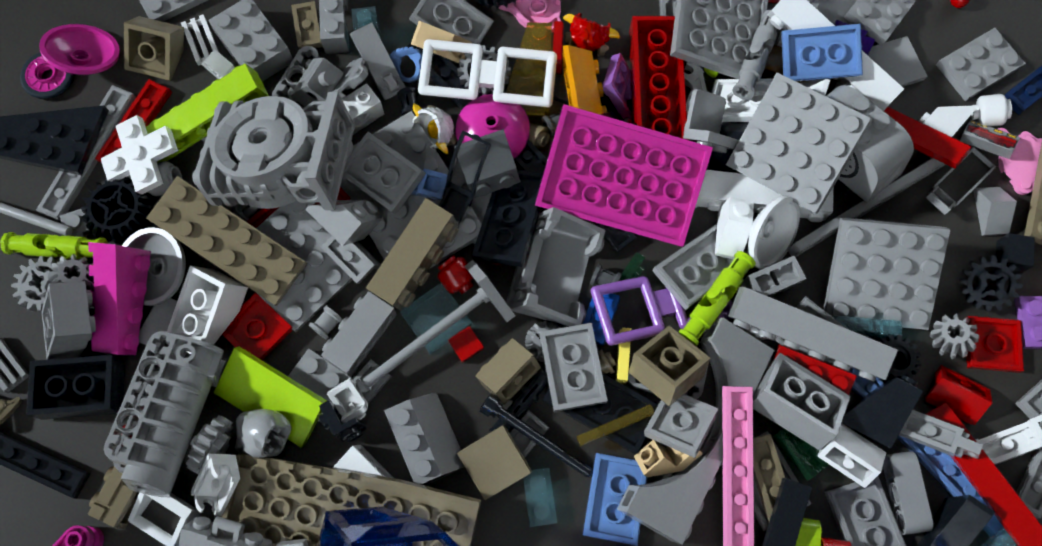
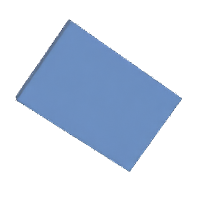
(822, 52)
(607, 487)

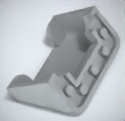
(555, 268)

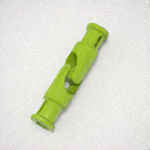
(47, 245)
(718, 295)

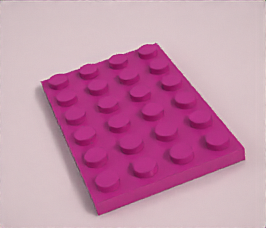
(623, 175)

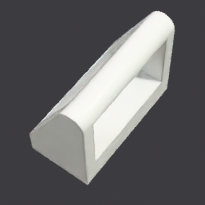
(172, 503)

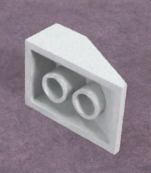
(206, 305)

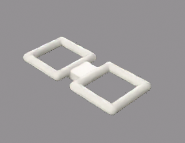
(487, 73)

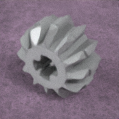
(71, 268)
(962, 343)

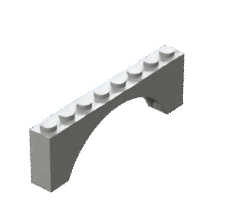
(675, 501)

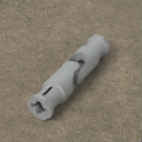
(756, 58)

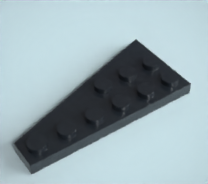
(52, 138)

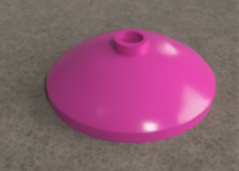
(79, 49)
(509, 117)

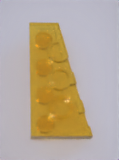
(529, 74)

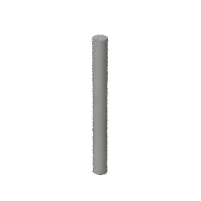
(36, 220)

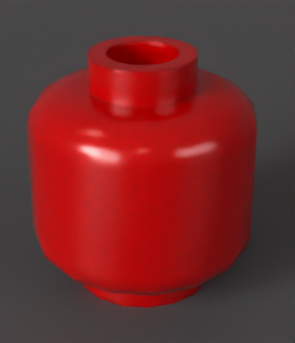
(455, 276)

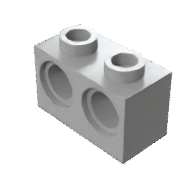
(775, 277)

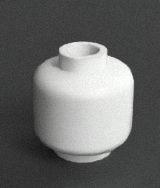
(992, 110)

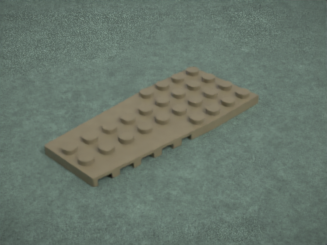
(291, 500)

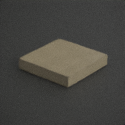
(494, 462)

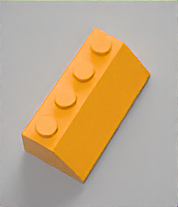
(581, 79)

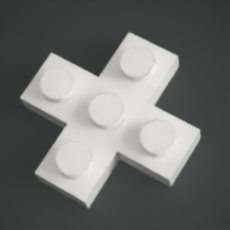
(139, 154)

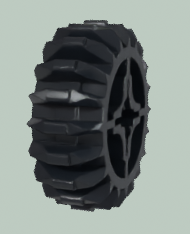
(121, 222)

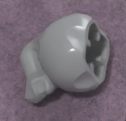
(261, 433)

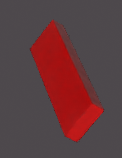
(146, 105)
(931, 140)

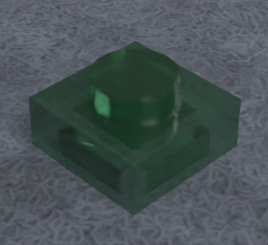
(634, 268)

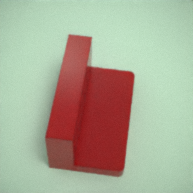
(964, 396)

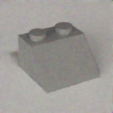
(348, 221)

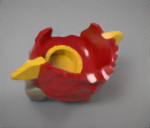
(589, 34)

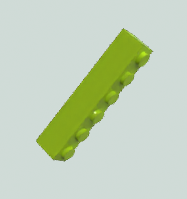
(193, 117)

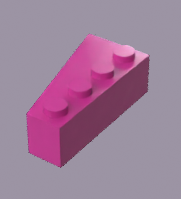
(118, 296)

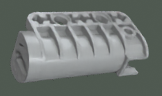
(166, 414)

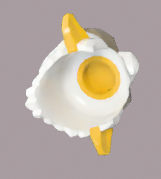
(437, 126)

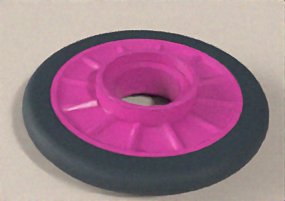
(41, 88)

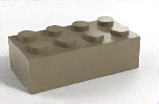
(413, 255)

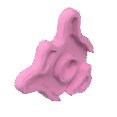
(535, 11)
(1023, 162)

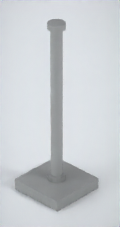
(486, 293)

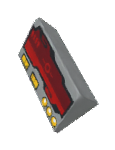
(989, 139)

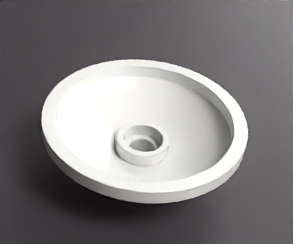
(773, 232)

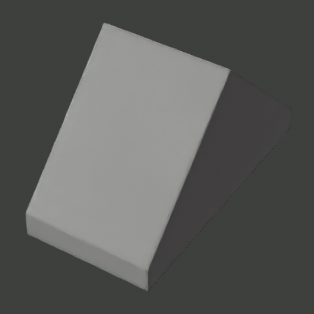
(994, 210)

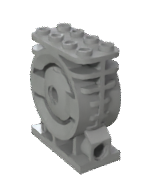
(273, 162)

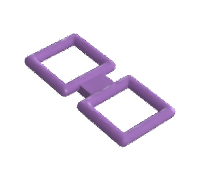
(659, 304)

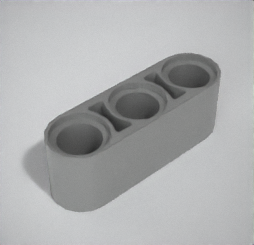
(907, 493)

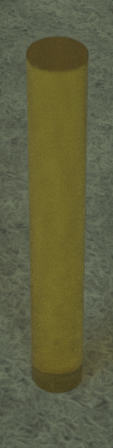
(615, 425)

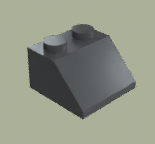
(499, 166)

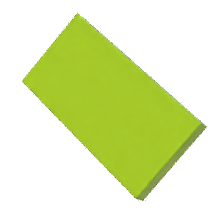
(257, 385)

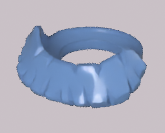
(414, 54)

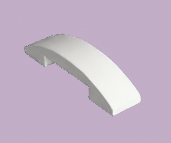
(1013, 441)

